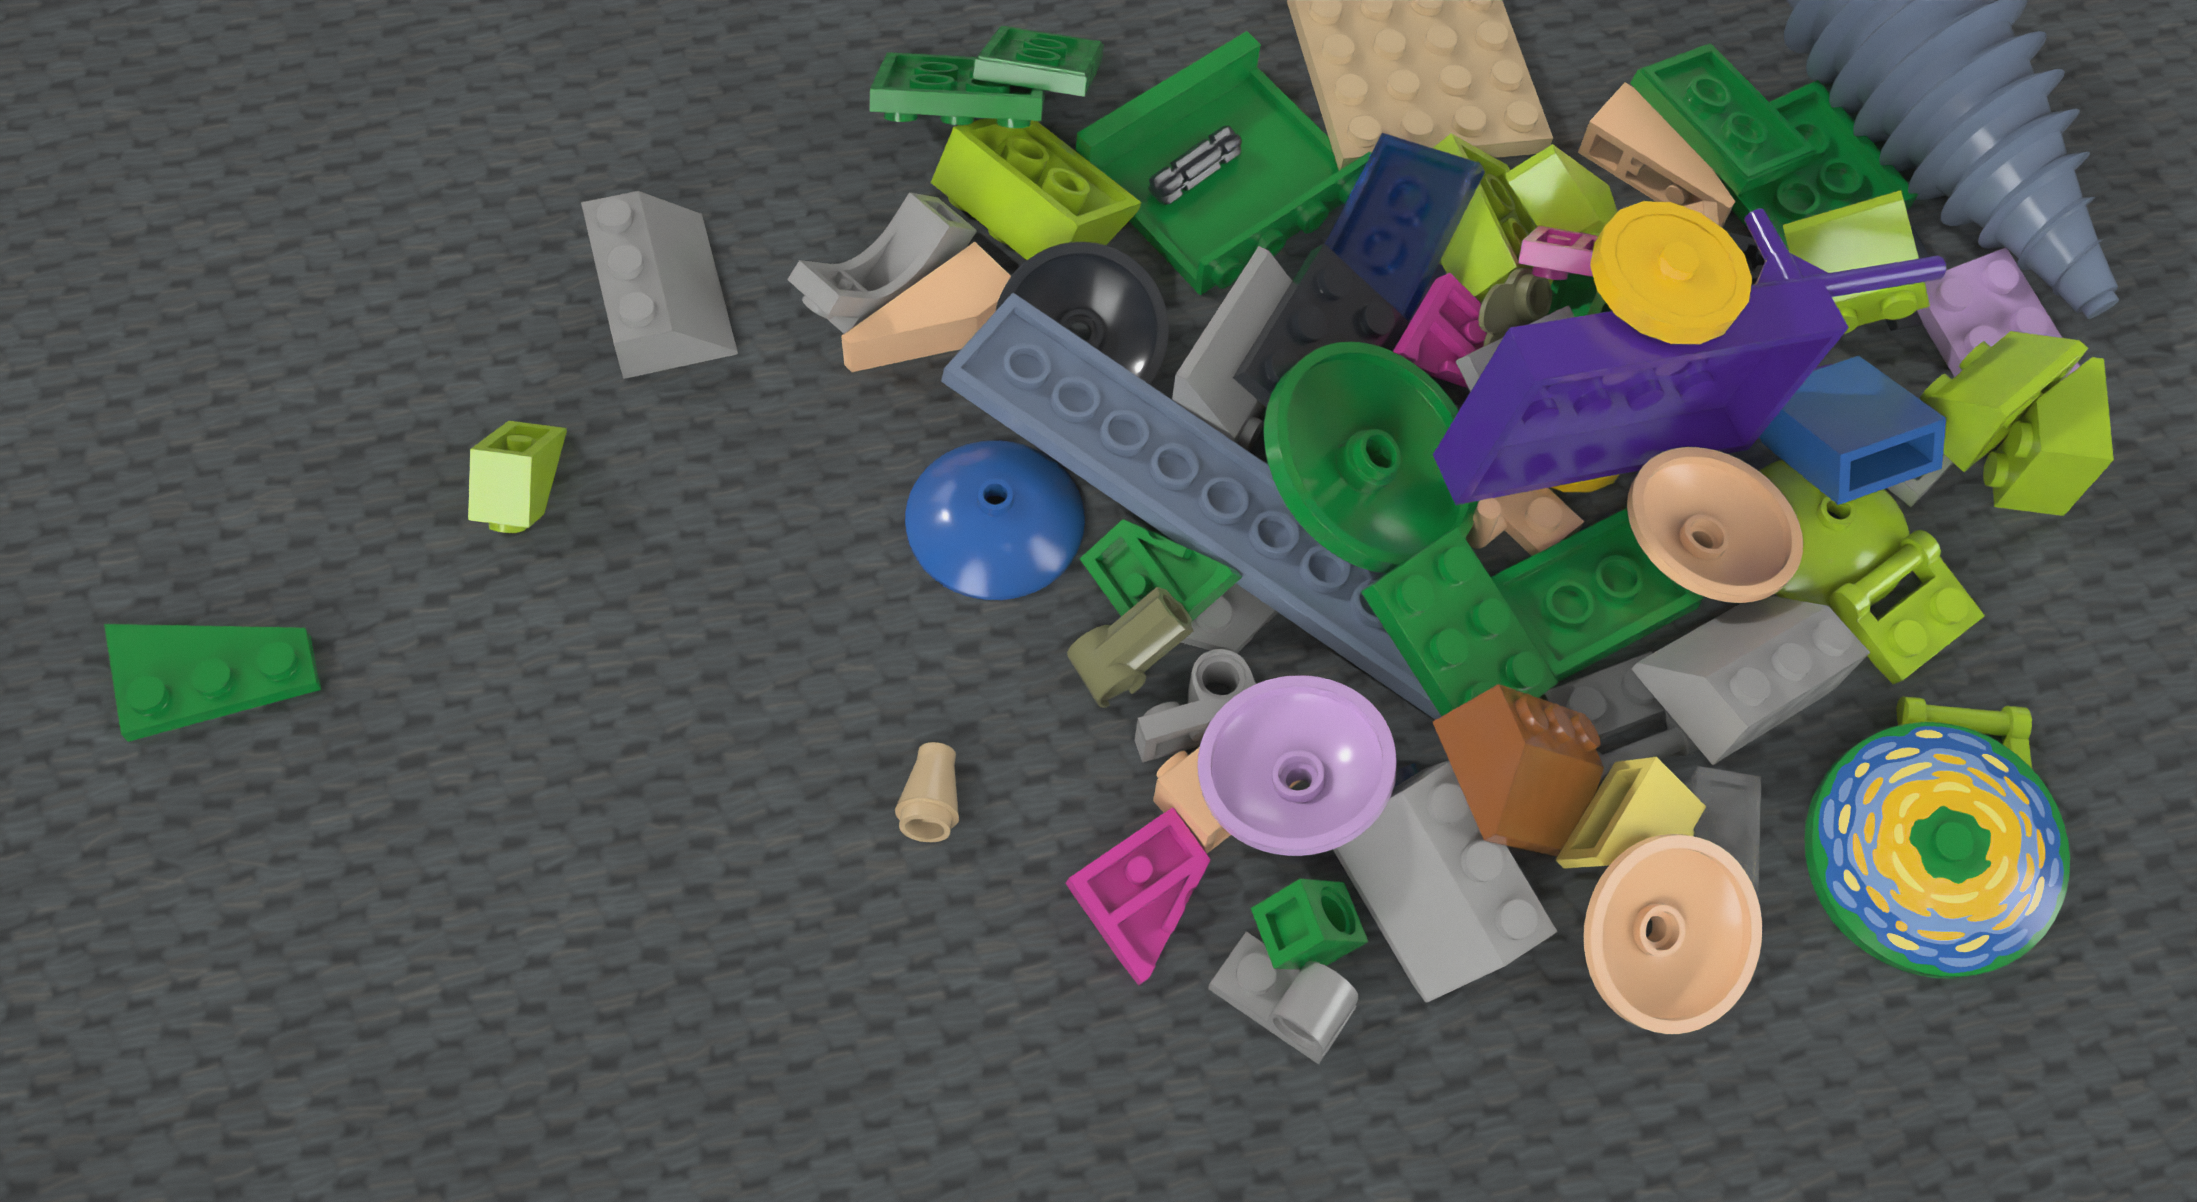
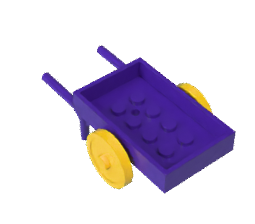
(1673, 365)

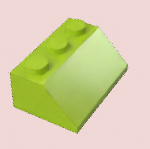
(1030, 187)
(1492, 228)

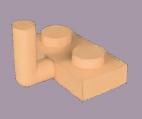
(1531, 518)

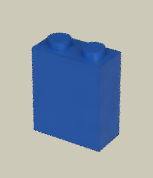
(1856, 432)

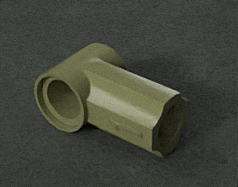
(1118, 654)

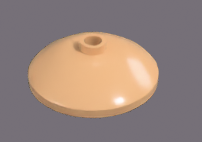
(1715, 525)
(1700, 939)

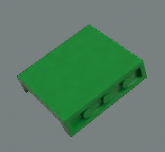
(1260, 198)

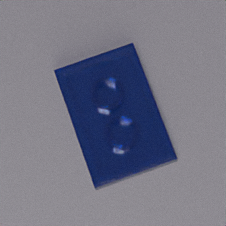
(1403, 217)

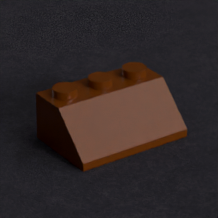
(1522, 766)

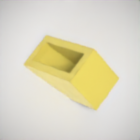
(1631, 805)

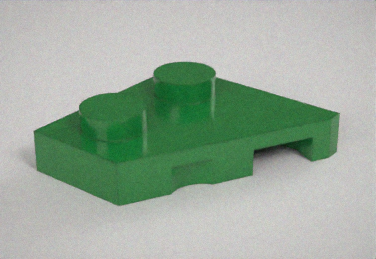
(1136, 561)

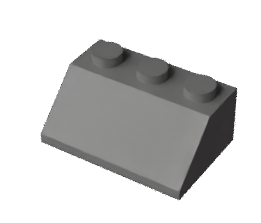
(657, 283)
(1206, 376)
(1750, 670)
(1439, 889)

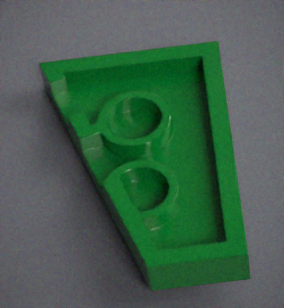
(200, 673)

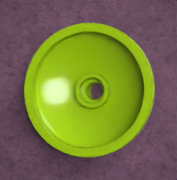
(1832, 547)

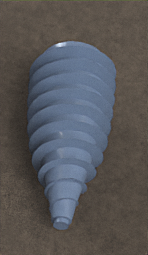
(1972, 118)

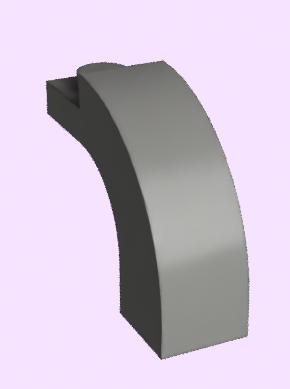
(911, 247)

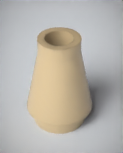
(930, 795)

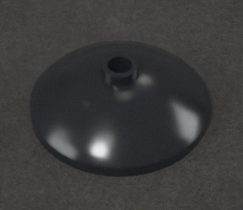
(1105, 293)

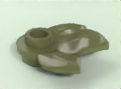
(1515, 303)

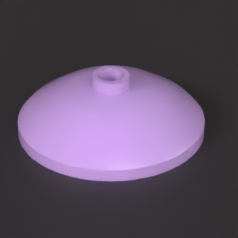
(1288, 734)

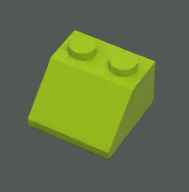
(1858, 238)
(1997, 390)
(2055, 446)

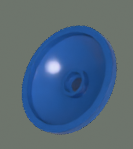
(991, 547)

